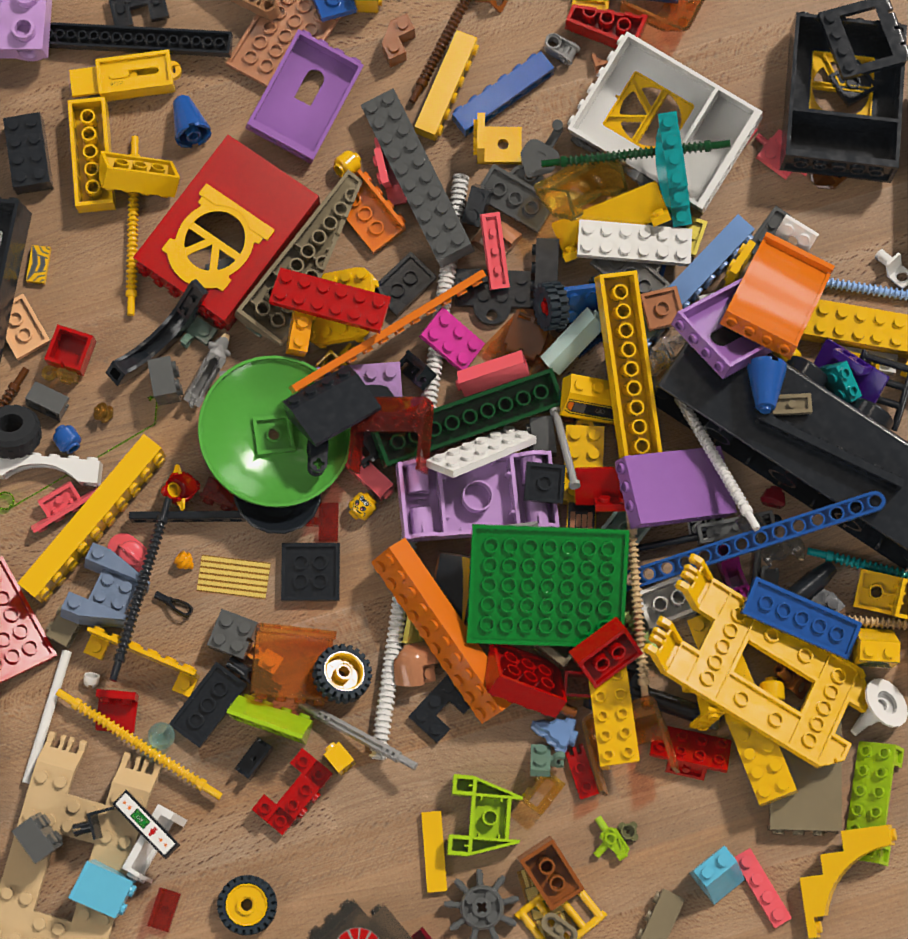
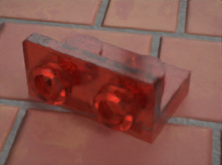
(216, 494)

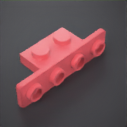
(387, 177)
(59, 503)

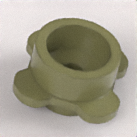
(629, 826)

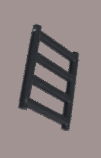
(899, 406)

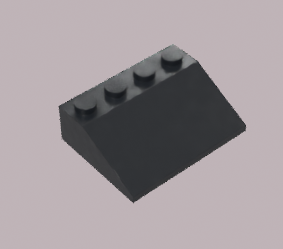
(331, 405)

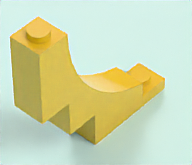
(819, 889)

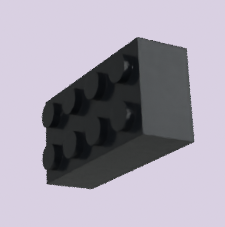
(28, 153)

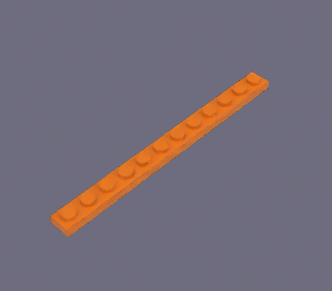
(396, 328)

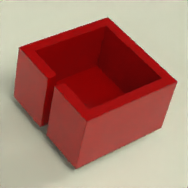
(70, 349)

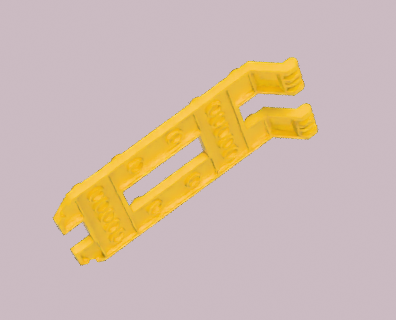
(712, 675)

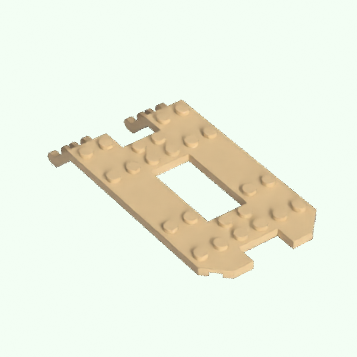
(50, 796)

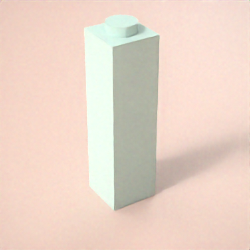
(572, 341)

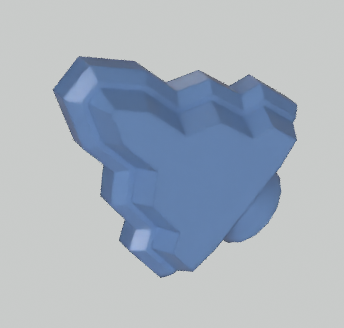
(557, 733)

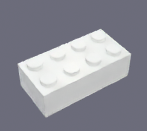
(664, 601)

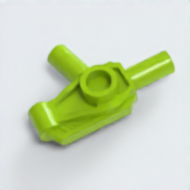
(611, 839)

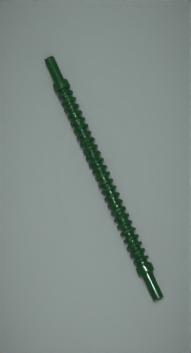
(564, 161)

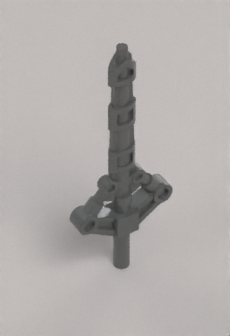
(634, 174)

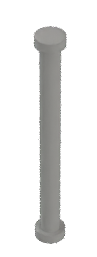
(574, 483)

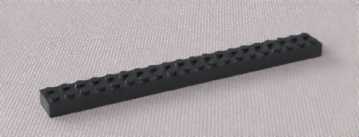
(140, 39)

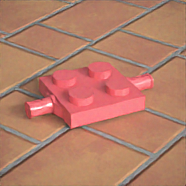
(771, 153)

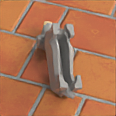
(208, 370)

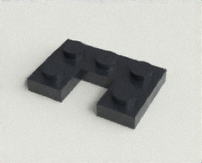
(122, 14)
(426, 712)

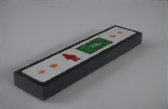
(146, 824)

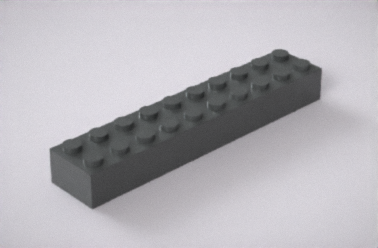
(417, 178)

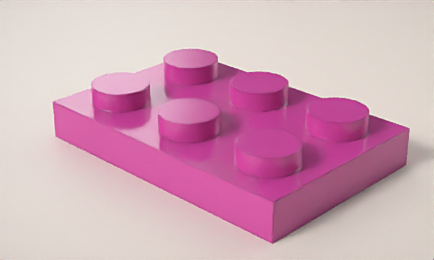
(451, 339)

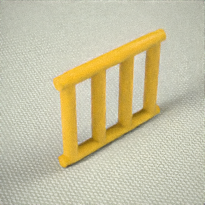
(583, 928)

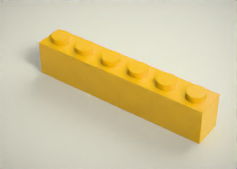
(446, 85)

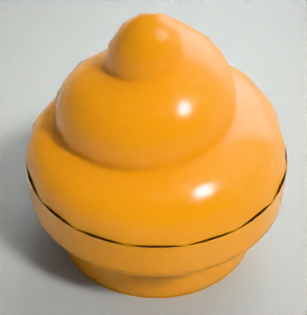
(184, 560)

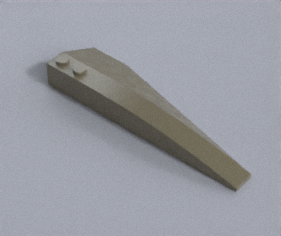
(304, 254)

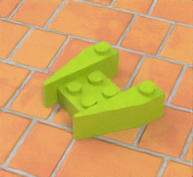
(488, 817)

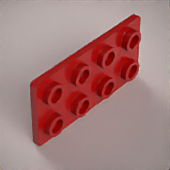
(599, 488)
(694, 752)

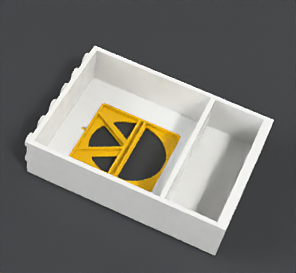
(705, 110)

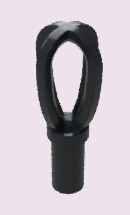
(169, 600)

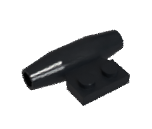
(813, 584)

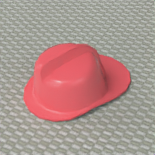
(128, 549)

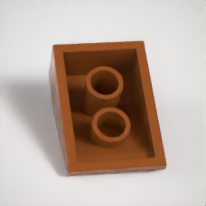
(550, 873)

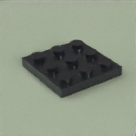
(310, 572)

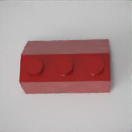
(605, 652)

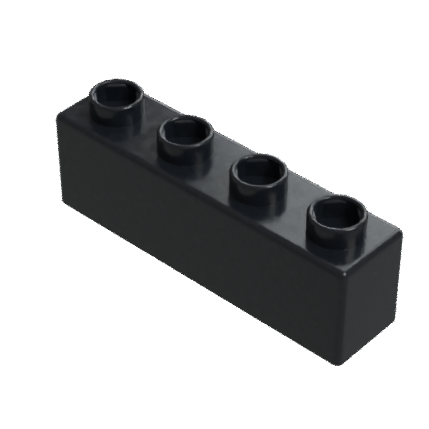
(817, 481)

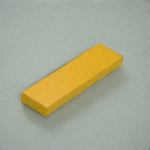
(434, 851)

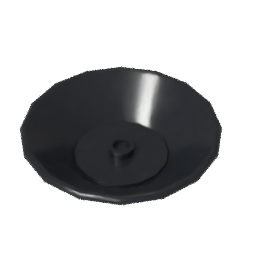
(280, 519)

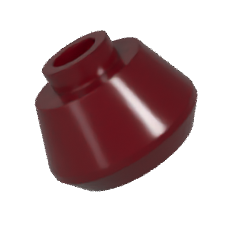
(773, 497)

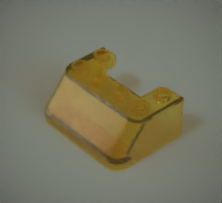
(580, 185)

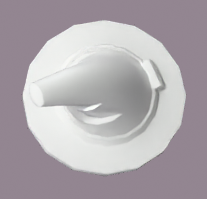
(884, 706)

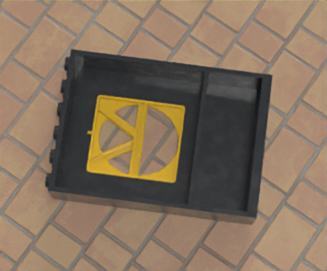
(838, 142)

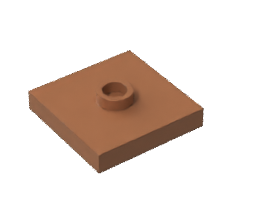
(660, 307)

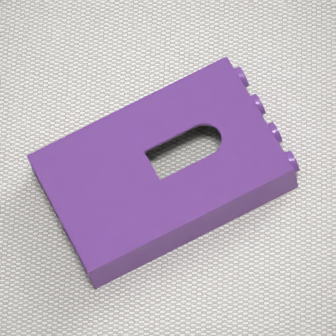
(292, 122)
(702, 319)

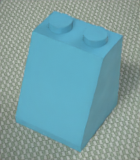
(718, 874)
(103, 889)

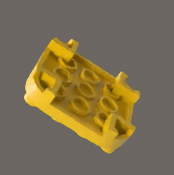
(329, 332)

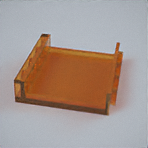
(286, 661)

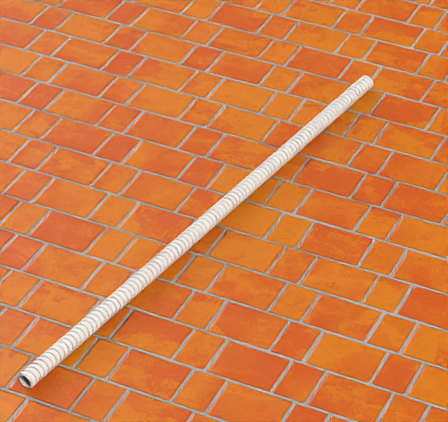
(396, 630)

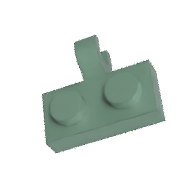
(200, 331)
(542, 760)

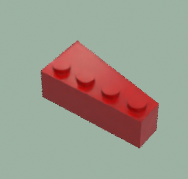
(604, 25)

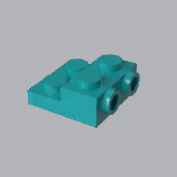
(841, 381)

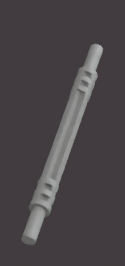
(358, 735)

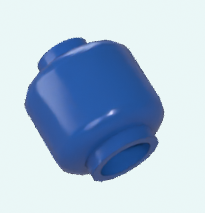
(67, 439)

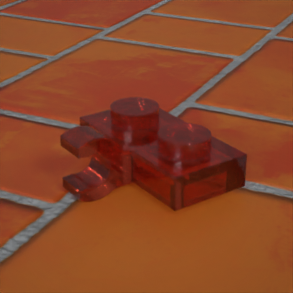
(326, 522)

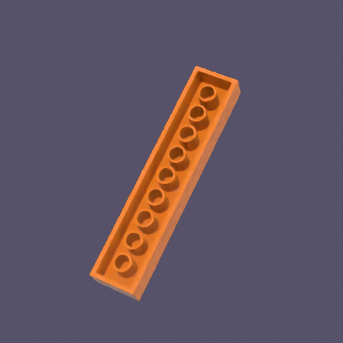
(438, 626)

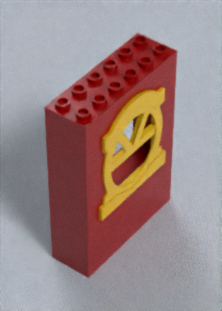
(256, 194)

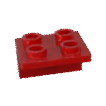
(119, 707)

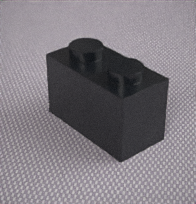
(477, 204)

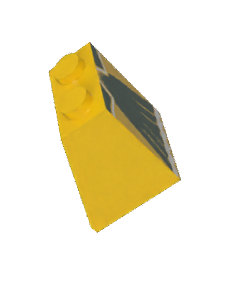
(876, 648)

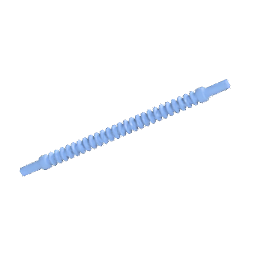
(867, 288)

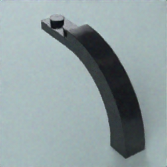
(162, 338)

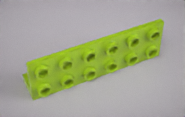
(872, 790)

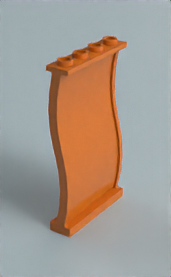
(777, 295)

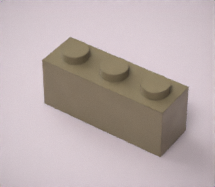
(662, 917)

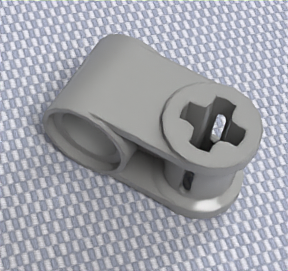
(562, 49)

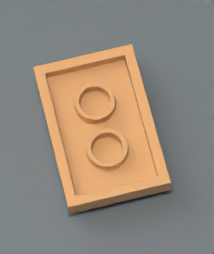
(24, 329)

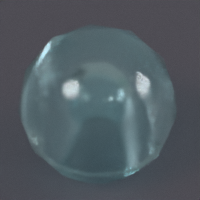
(161, 735)

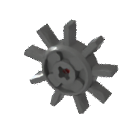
(481, 894)

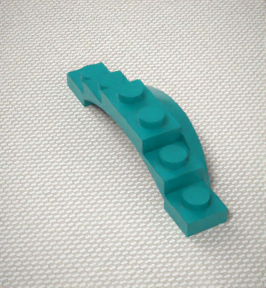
(671, 169)

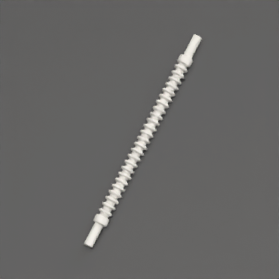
(745, 509)

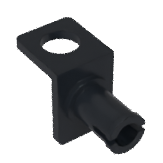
(91, 825)

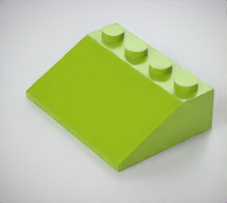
(271, 719)

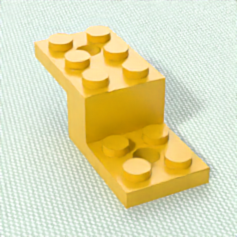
(893, 593)

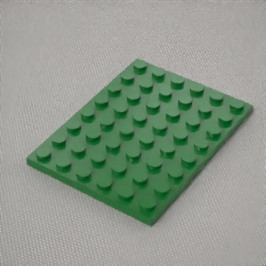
(544, 583)

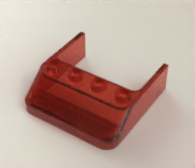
(396, 415)

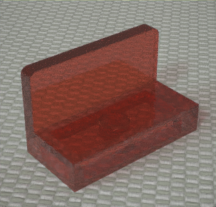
(164, 909)

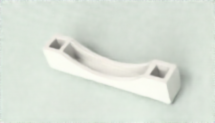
(84, 471)

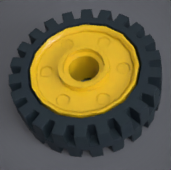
(231, 902)

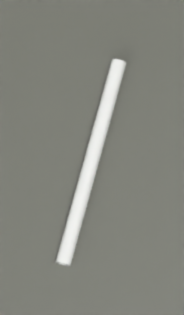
(47, 714)

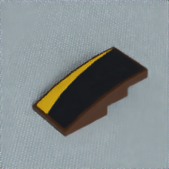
(453, 579)

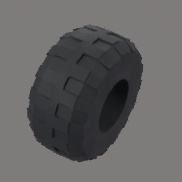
(18, 431)

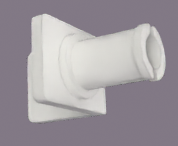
(893, 267)

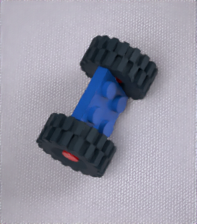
(561, 305)

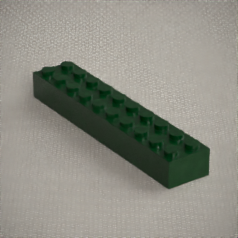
(475, 416)

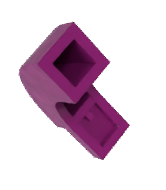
(732, 573)

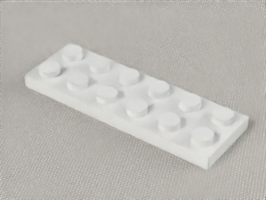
(634, 242)
(480, 451)

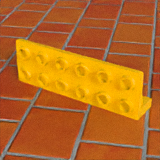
(633, 207)
(99, 643)
(614, 721)

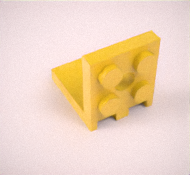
(487, 140)

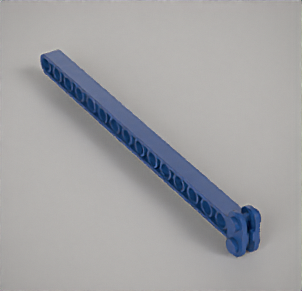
(771, 538)

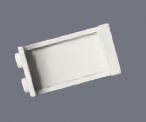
(143, 851)

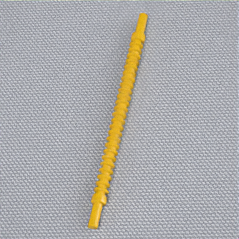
(131, 293)
(77, 704)

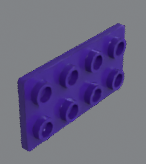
(868, 378)

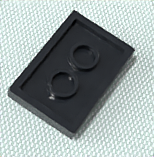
(406, 282)

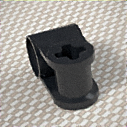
(317, 455)

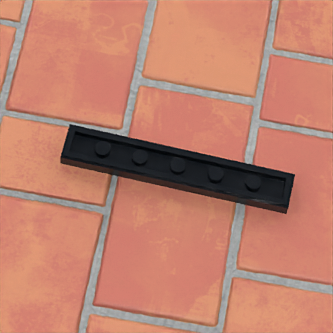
(187, 516)

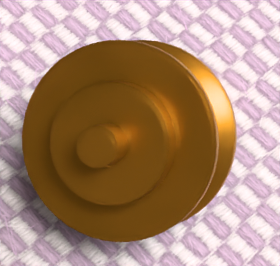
(103, 412)

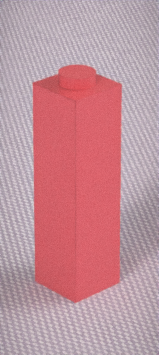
(492, 373)
(374, 481)

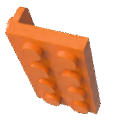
(374, 216)

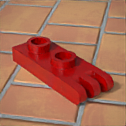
(581, 772)

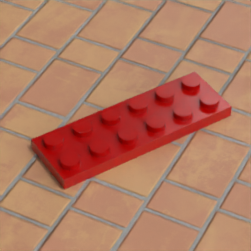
(330, 300)

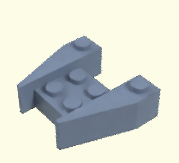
(110, 595)

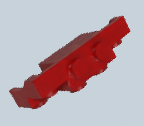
(298, 796)

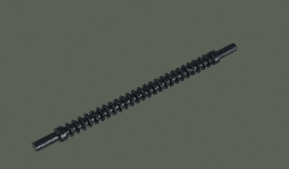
(120, 657)

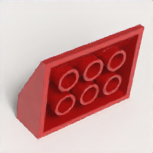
(524, 679)

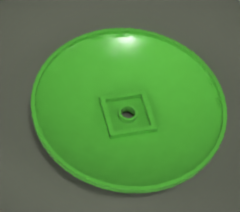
(236, 440)

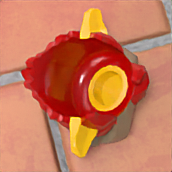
(180, 487)

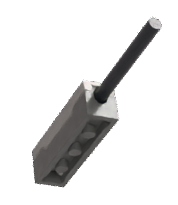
(709, 532)

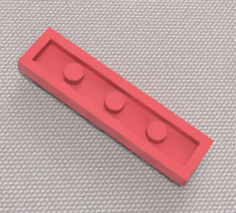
(494, 250)
(762, 888)

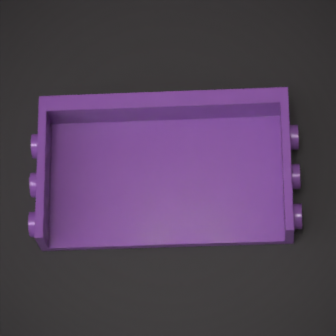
(672, 488)

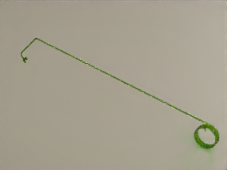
(150, 398)

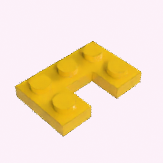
(737, 266)

